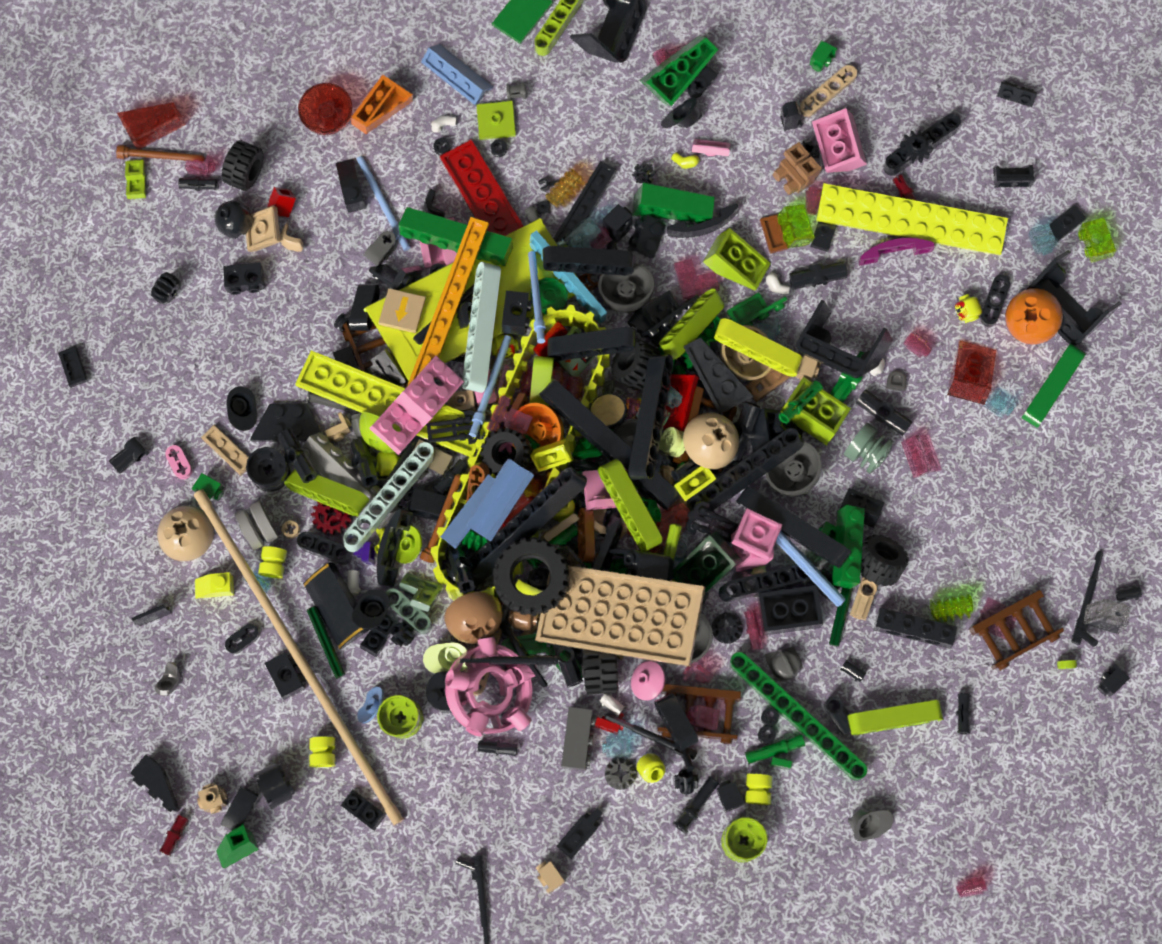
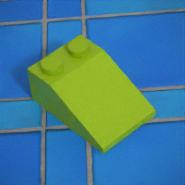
(736, 260)

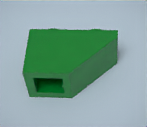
(236, 846)

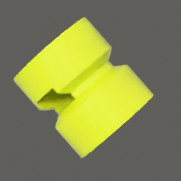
(272, 562)
(322, 752)
(758, 789)

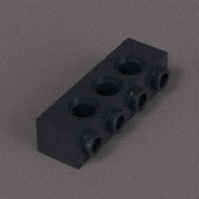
(915, 628)

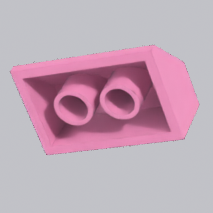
(839, 142)

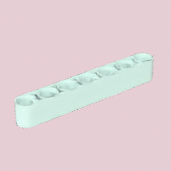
(481, 327)
(387, 505)

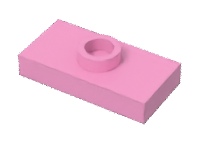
(710, 147)

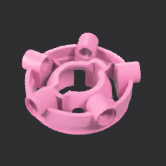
(476, 715)

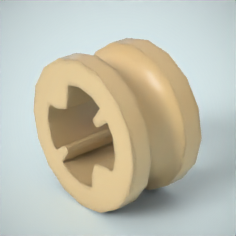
(285, 527)

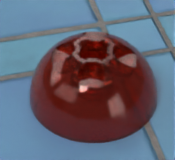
(322, 101)

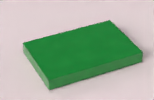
(521, 17)

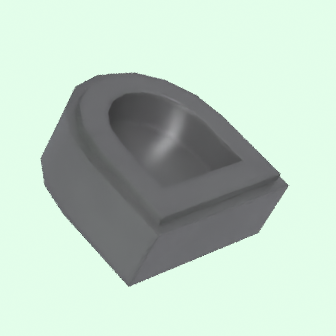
(896, 381)

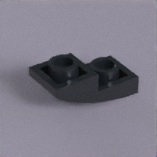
(378, 636)
(239, 809)
(363, 810)

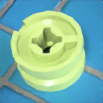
(672, 442)

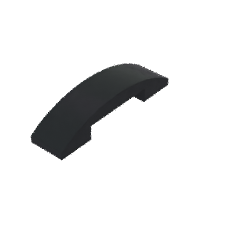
(680, 229)
(389, 546)

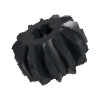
(165, 288)

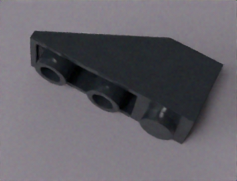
(154, 777)

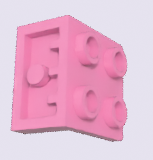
(596, 493)

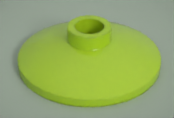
(409, 546)

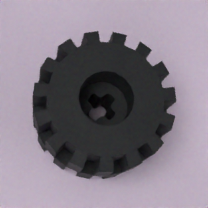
(599, 672)

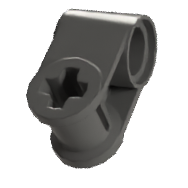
(380, 250)

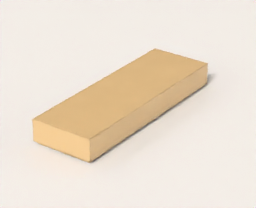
(226, 449)

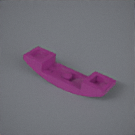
(919, 246)

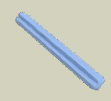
(811, 571)

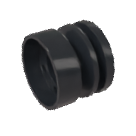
(262, 460)

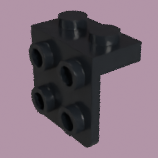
(394, 279)

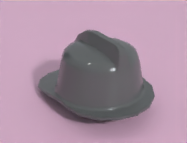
(784, 663)
(870, 824)

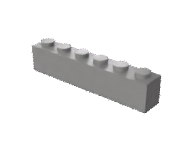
(335, 466)

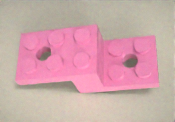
(416, 405)

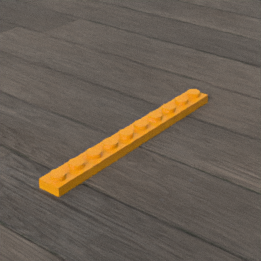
(451, 294)

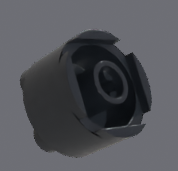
(434, 692)
(273, 785)

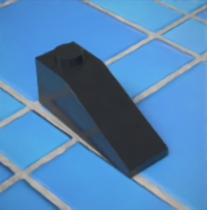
(350, 186)

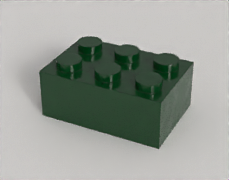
(707, 563)

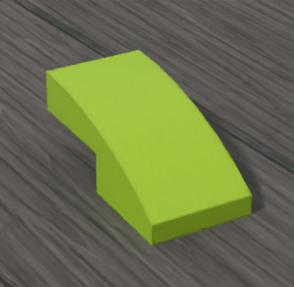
(135, 179)

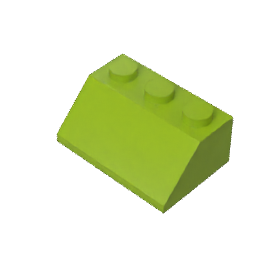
(821, 415)

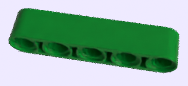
(1053, 385)

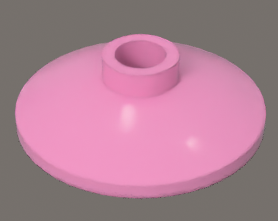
(653, 683)

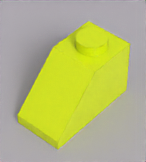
(694, 482)
(214, 585)

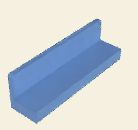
(456, 73)
(499, 499)
(457, 529)

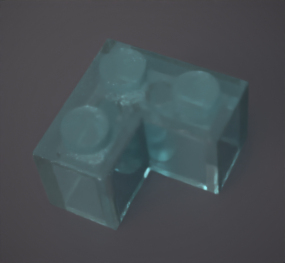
(580, 234)

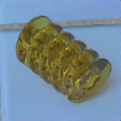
(565, 188)

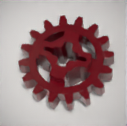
(323, 510)

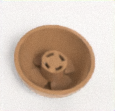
(473, 617)

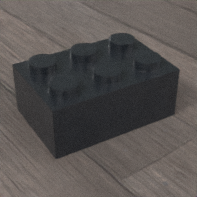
(789, 610)

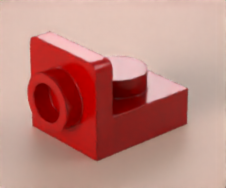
(607, 725)

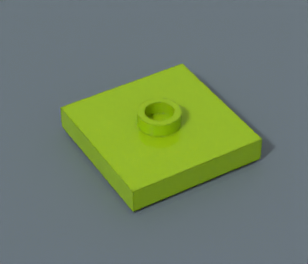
(496, 120)

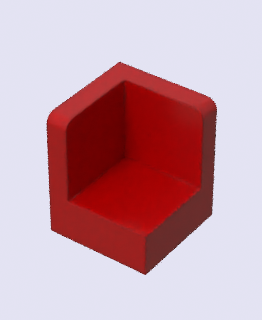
(283, 200)

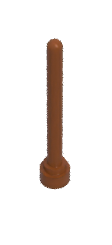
(123, 152)
(426, 553)

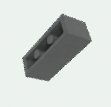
(578, 739)

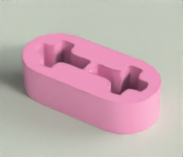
(175, 464)

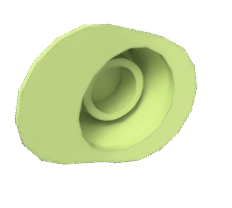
(442, 656)

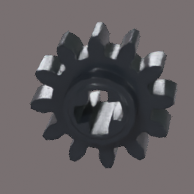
(914, 152)

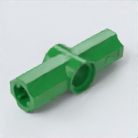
(845, 385)

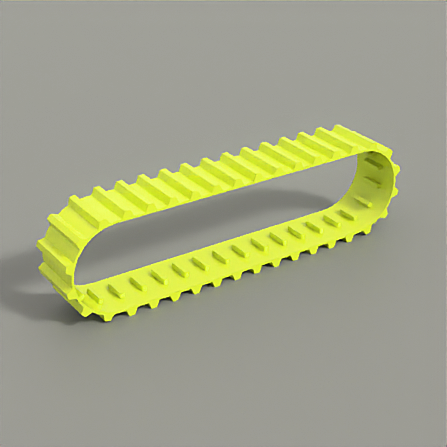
(567, 317)

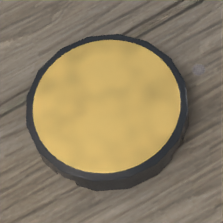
(609, 409)

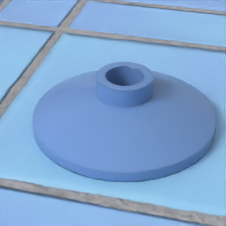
(370, 708)

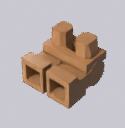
(797, 169)

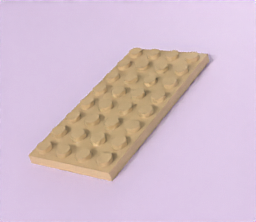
(625, 616)

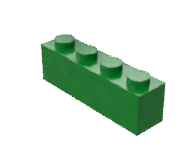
(850, 534)

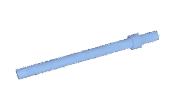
(383, 203)
(539, 323)
(479, 417)

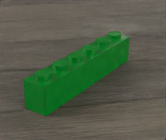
(449, 234)

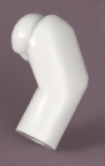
(443, 120)

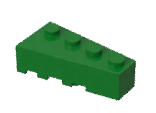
(679, 70)
(672, 204)

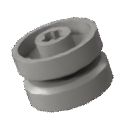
(253, 527)

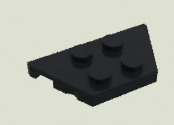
(282, 417)

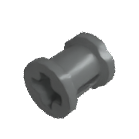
(516, 91)

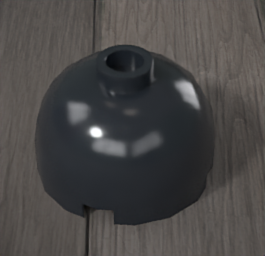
(233, 219)

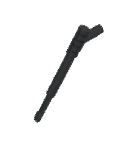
(507, 630)
(1080, 630)
(546, 660)
(687, 754)
(478, 875)

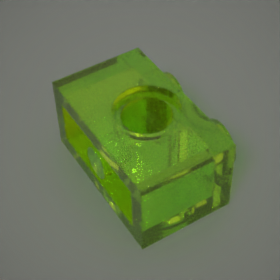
(796, 216)
(1099, 230)

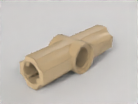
(863, 601)

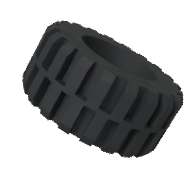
(525, 550)

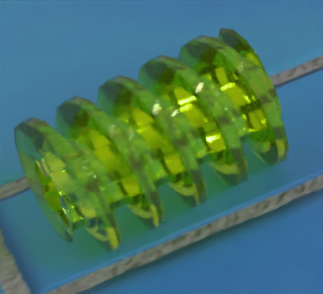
(951, 608)

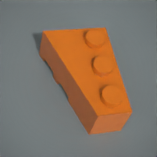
(380, 104)

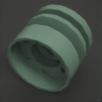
(868, 448)

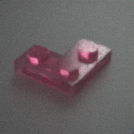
(690, 283)

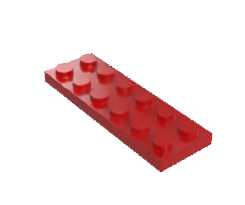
(480, 189)

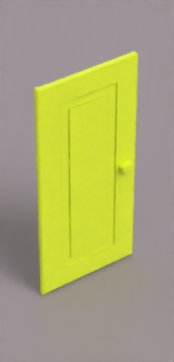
(513, 277)

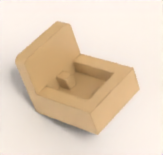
(337, 432)

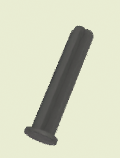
(311, 397)

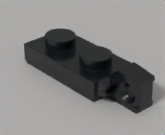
(580, 833)

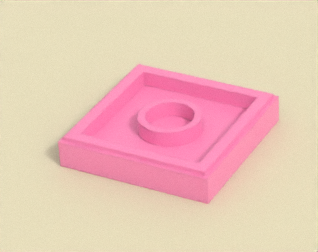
(757, 534)

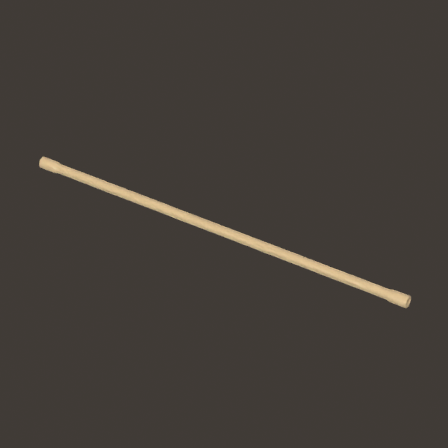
(390, 808)

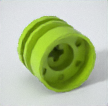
(392, 708)
(755, 842)

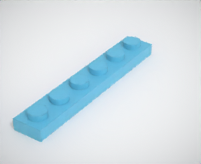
(571, 282)

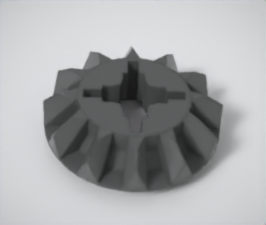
(612, 768)

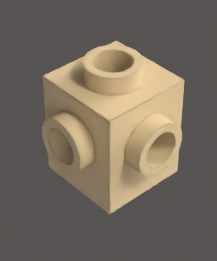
(219, 798)

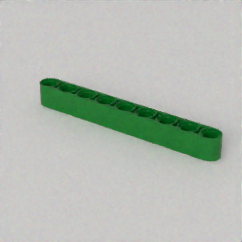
(801, 726)

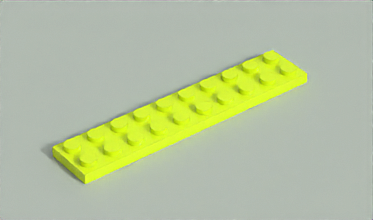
(911, 219)
(370, 394)

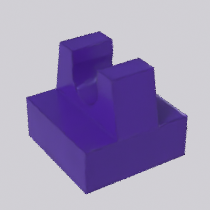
(366, 553)

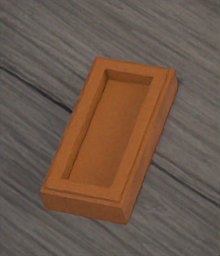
(773, 234)

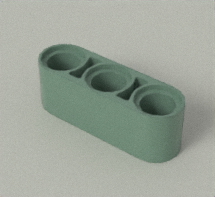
(412, 619)

